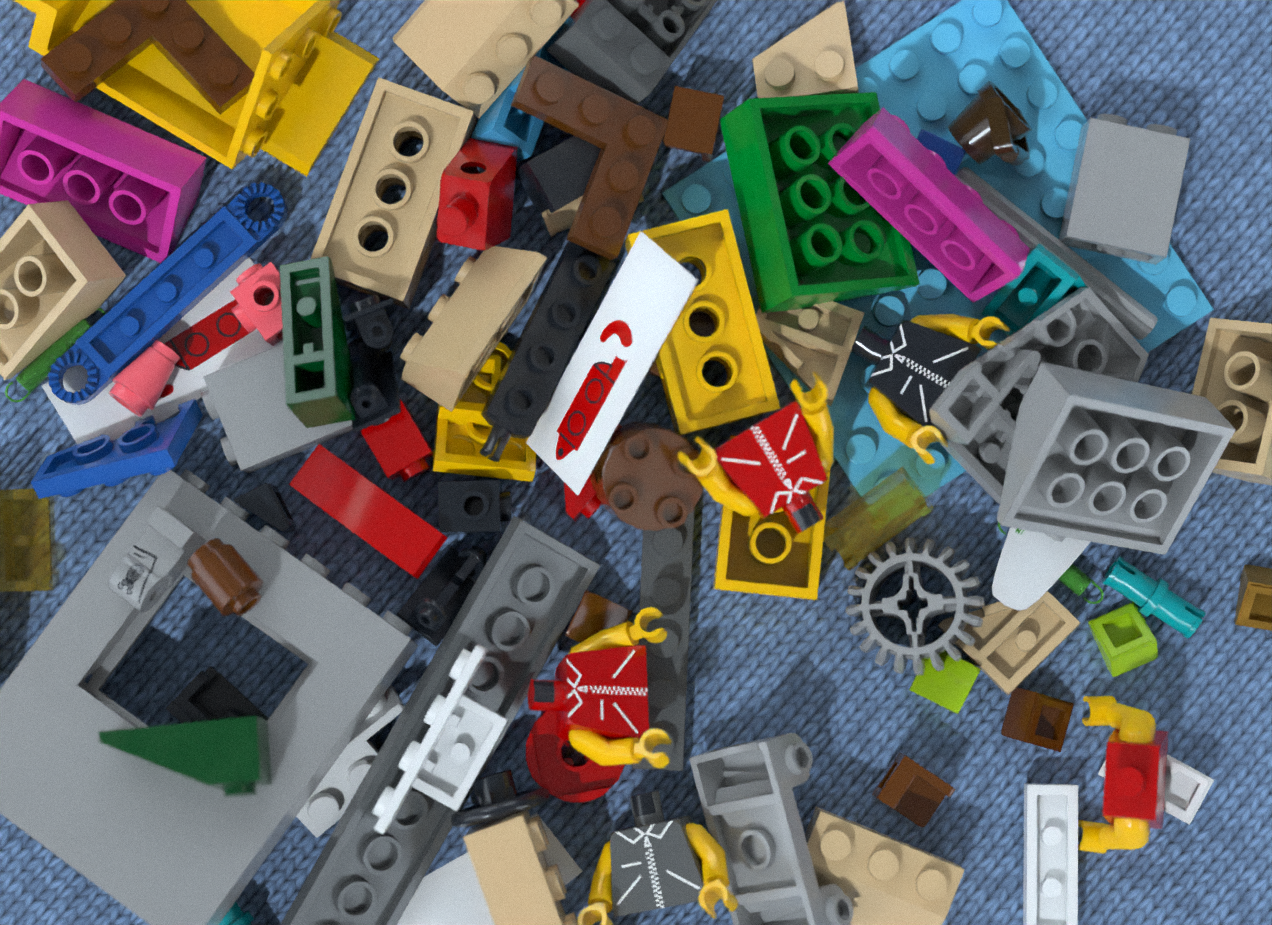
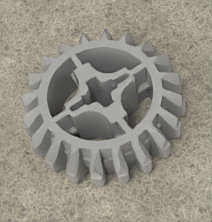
(893, 606)

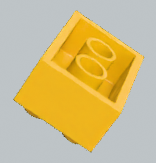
(769, 554)

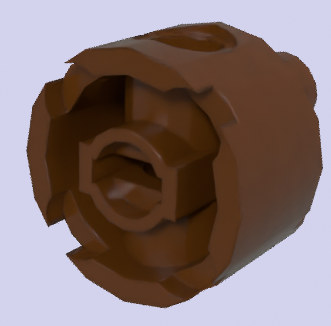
(643, 478)

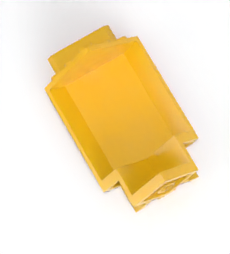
(298, 90)

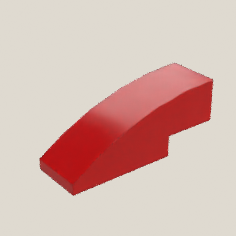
(368, 511)

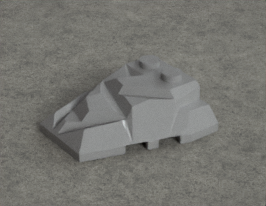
(984, 398)

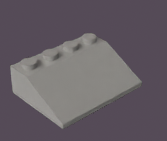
(1109, 459)

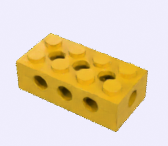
(736, 338)

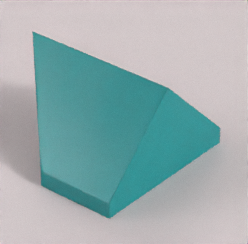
(1034, 291)

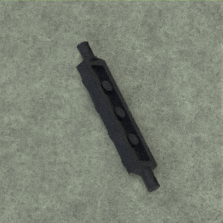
(544, 346)

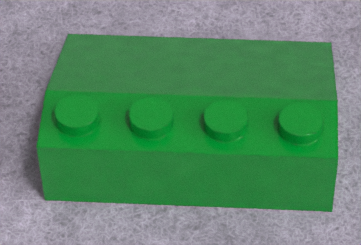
(801, 220)

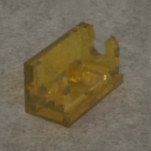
(876, 517)
(25, 542)

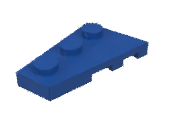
(140, 450)

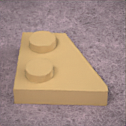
(810, 59)
(813, 341)
(1015, 641)

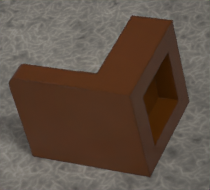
(694, 121)
(912, 790)

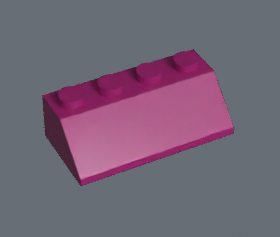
(112, 173)
(930, 206)

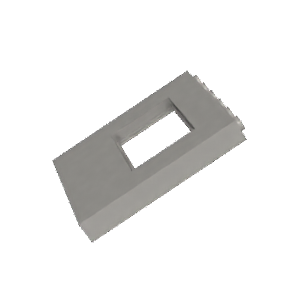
(143, 831)

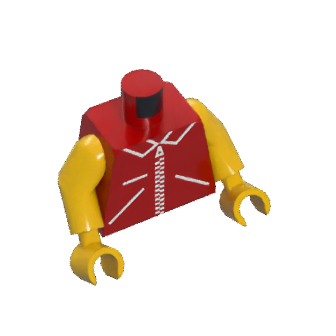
(773, 461)
(604, 695)
(1132, 777)

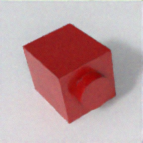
(399, 446)

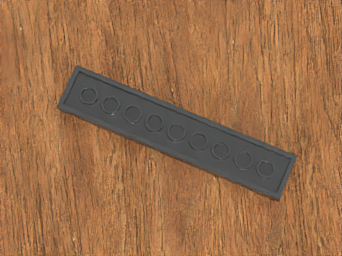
(519, 616)

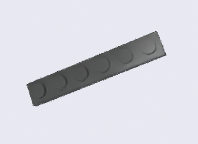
(667, 587)

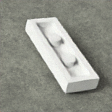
(1050, 854)

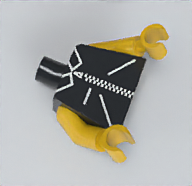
(916, 370)

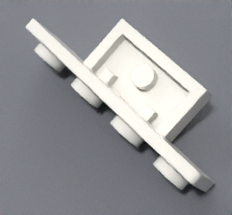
(453, 748)
(345, 776)

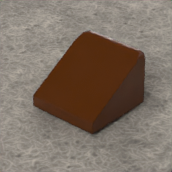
(595, 615)
(1037, 719)

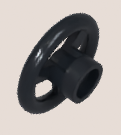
(498, 799)

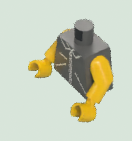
(657, 866)

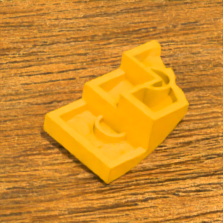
(465, 431)

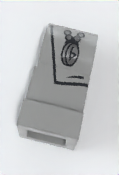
(154, 560)

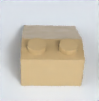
(48, 280)

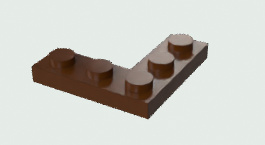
(130, 28)
(622, 130)

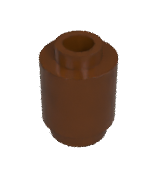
(225, 577)

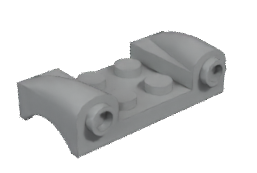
(758, 824)

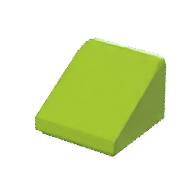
(1124, 639)
(948, 687)

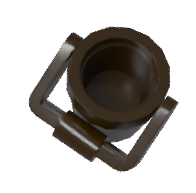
(992, 127)

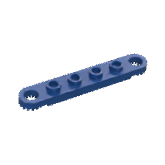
(168, 293)

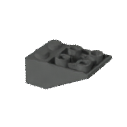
(627, 42)

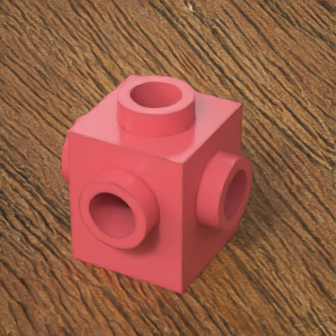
(253, 289)

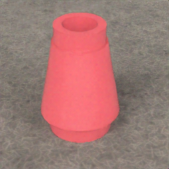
(144, 378)

